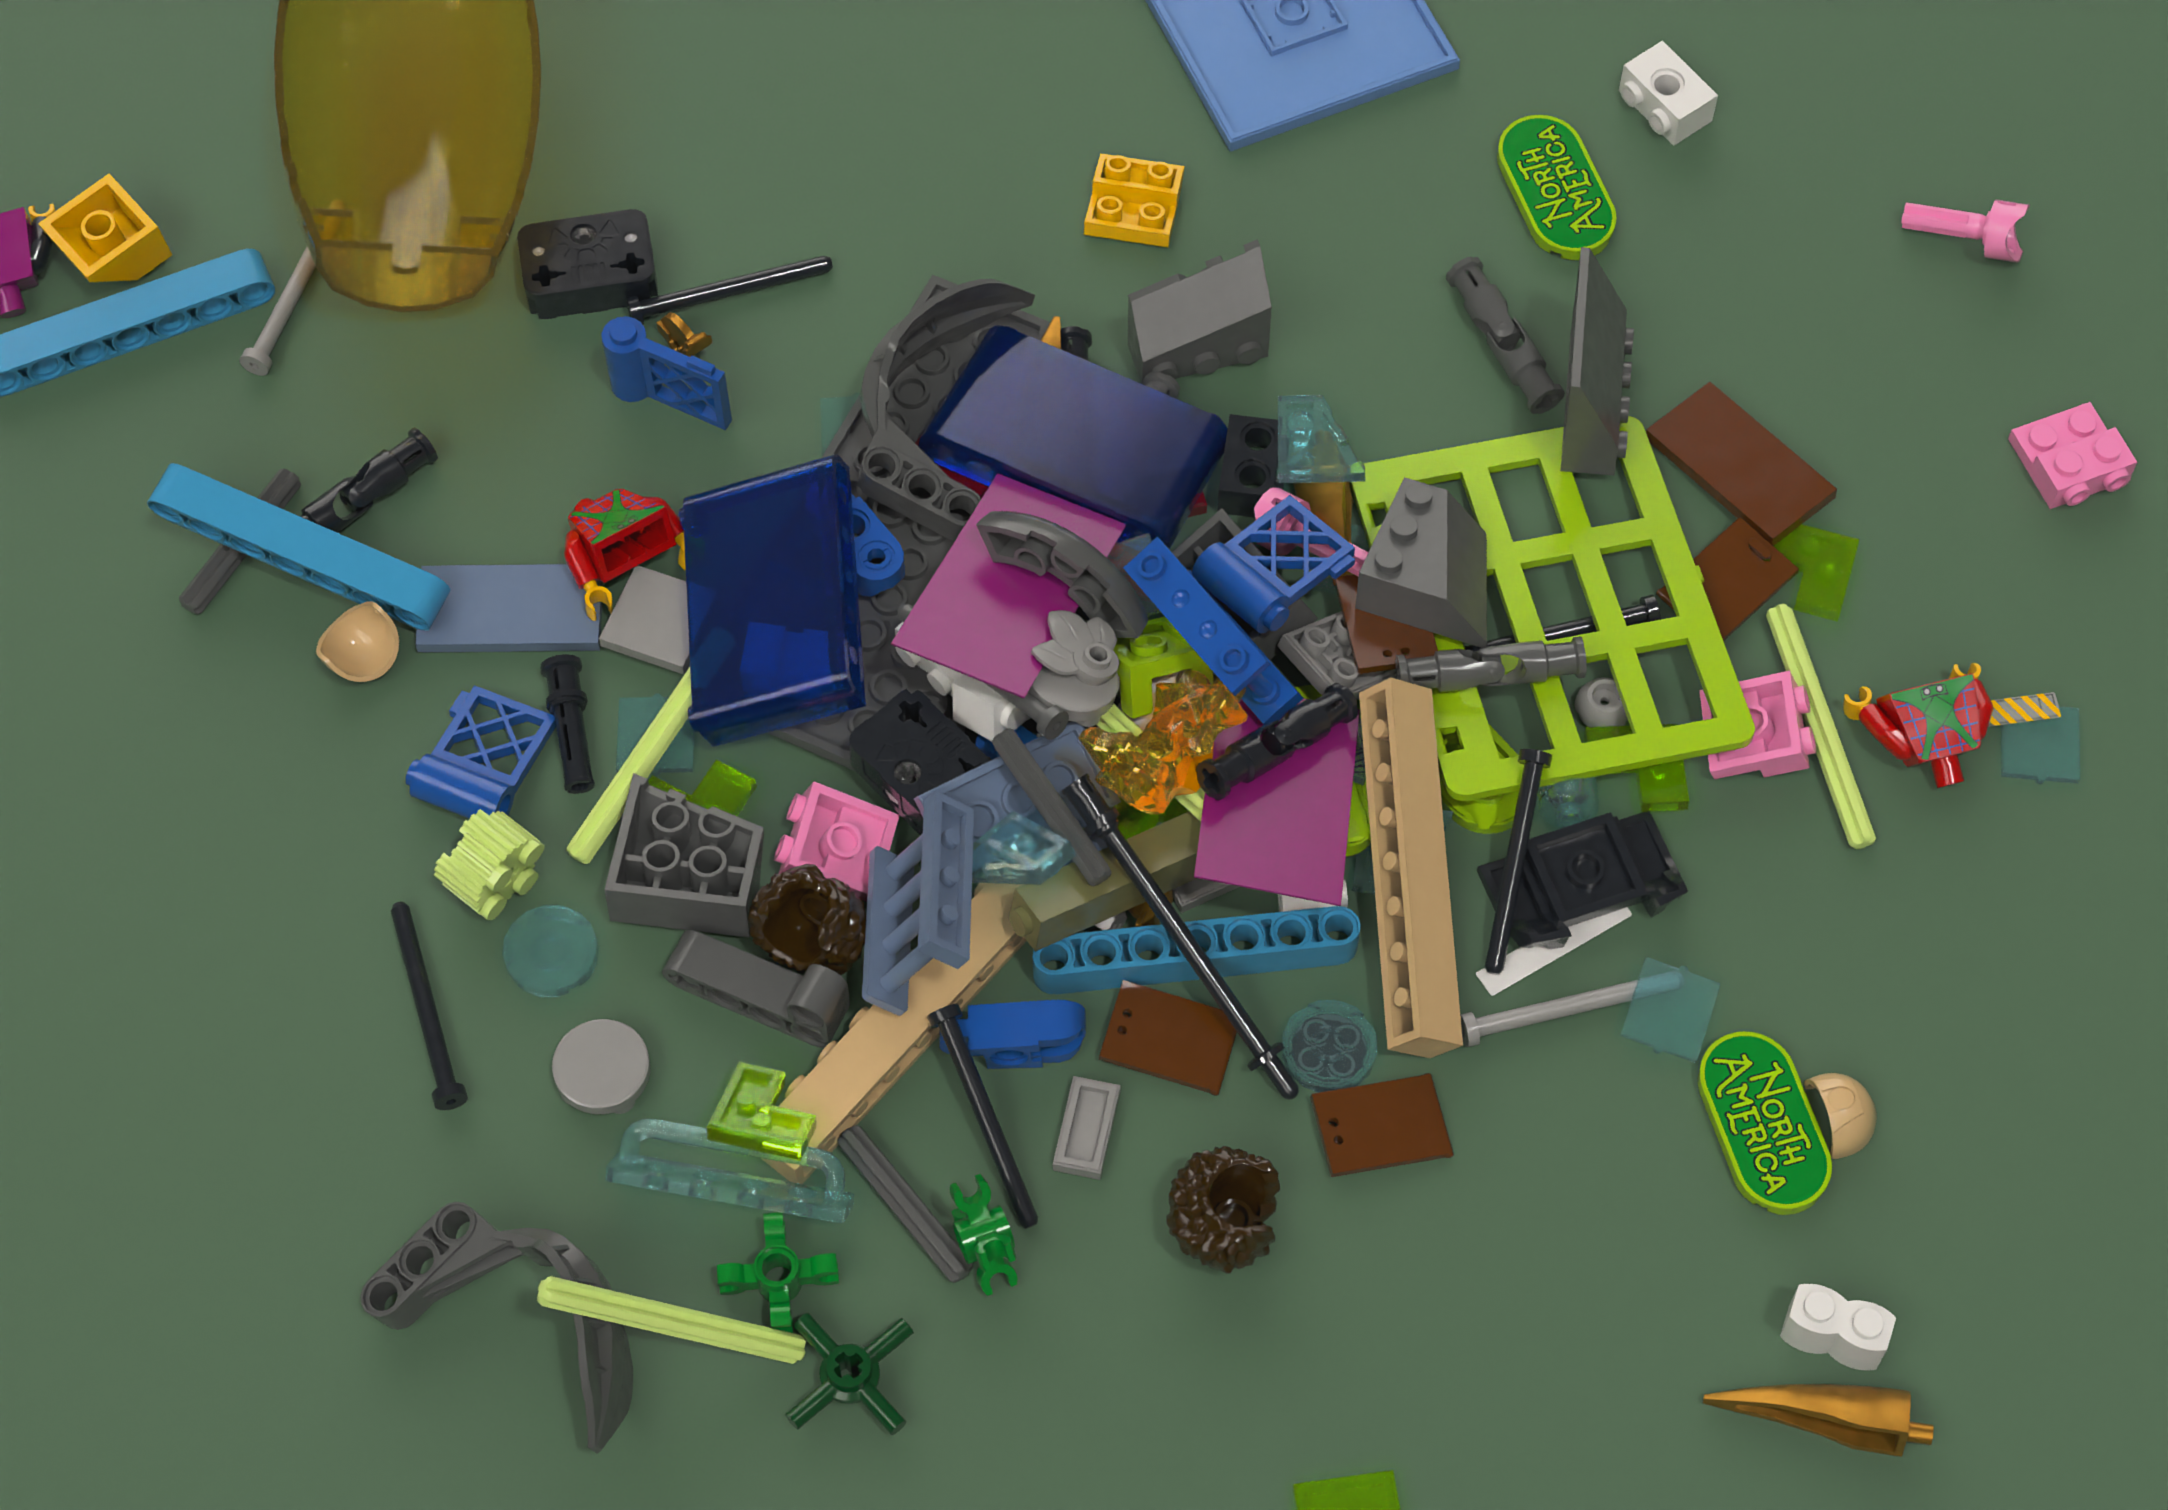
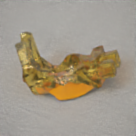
(1182, 727)

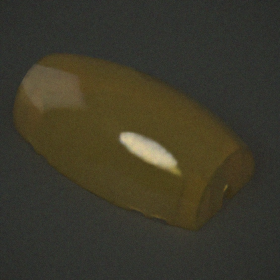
(407, 140)

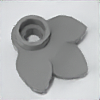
(1079, 648)

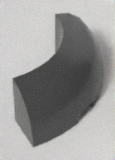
(1092, 577)

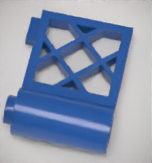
(639, 369)
(1251, 588)
(463, 782)

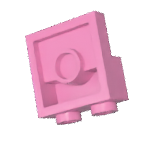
(2073, 455)
(1779, 738)
(835, 835)

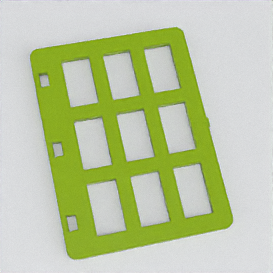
(1476, 767)

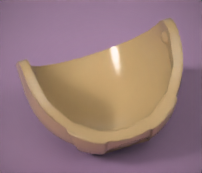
(360, 643)
(1849, 1112)

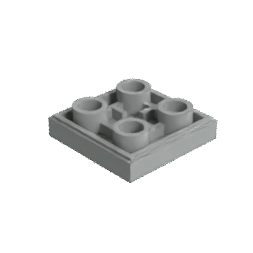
(651, 621)
(1326, 658)

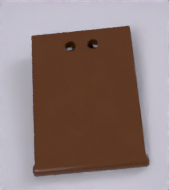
(1737, 576)
(1376, 636)
(1169, 1038)
(1381, 1125)

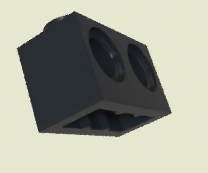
(1248, 466)

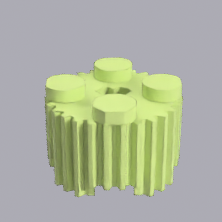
(490, 863)

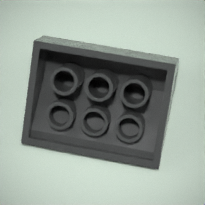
(1596, 374)

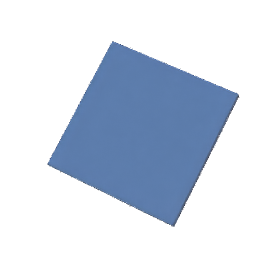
(1299, 61)

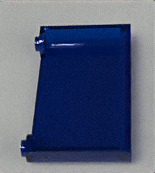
(1076, 434)
(772, 601)

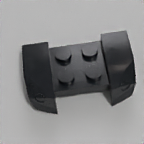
(1587, 874)

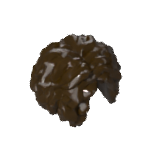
(808, 920)
(1222, 1207)

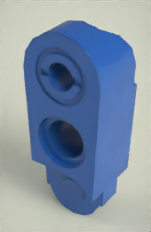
(877, 543)
(1023, 1032)

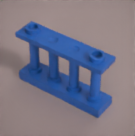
(1212, 632)

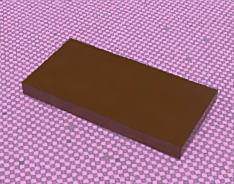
(1741, 463)

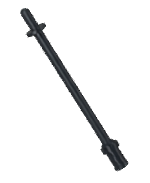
(1103, 824)

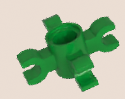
(983, 1234)
(817, 1270)

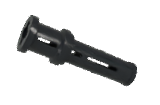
(567, 704)

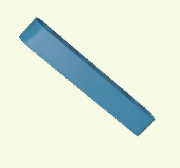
(133, 319)
(298, 546)
(1212, 934)

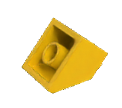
(107, 234)

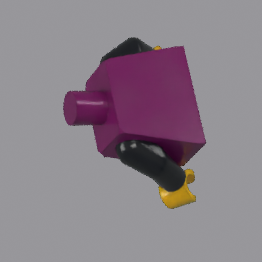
(22, 256)

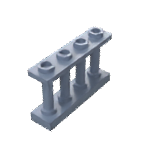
(944, 907)

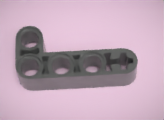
(791, 1003)

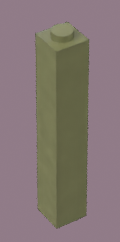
(1068, 902)

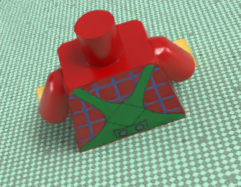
(615, 537)
(1929, 721)

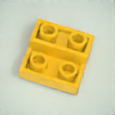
(1134, 200)

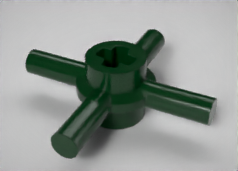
(845, 1388)

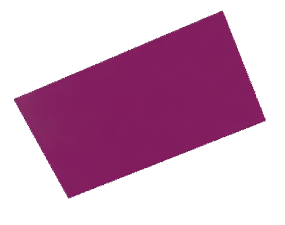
(990, 613)
(1287, 825)

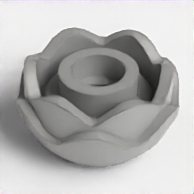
(1592, 711)

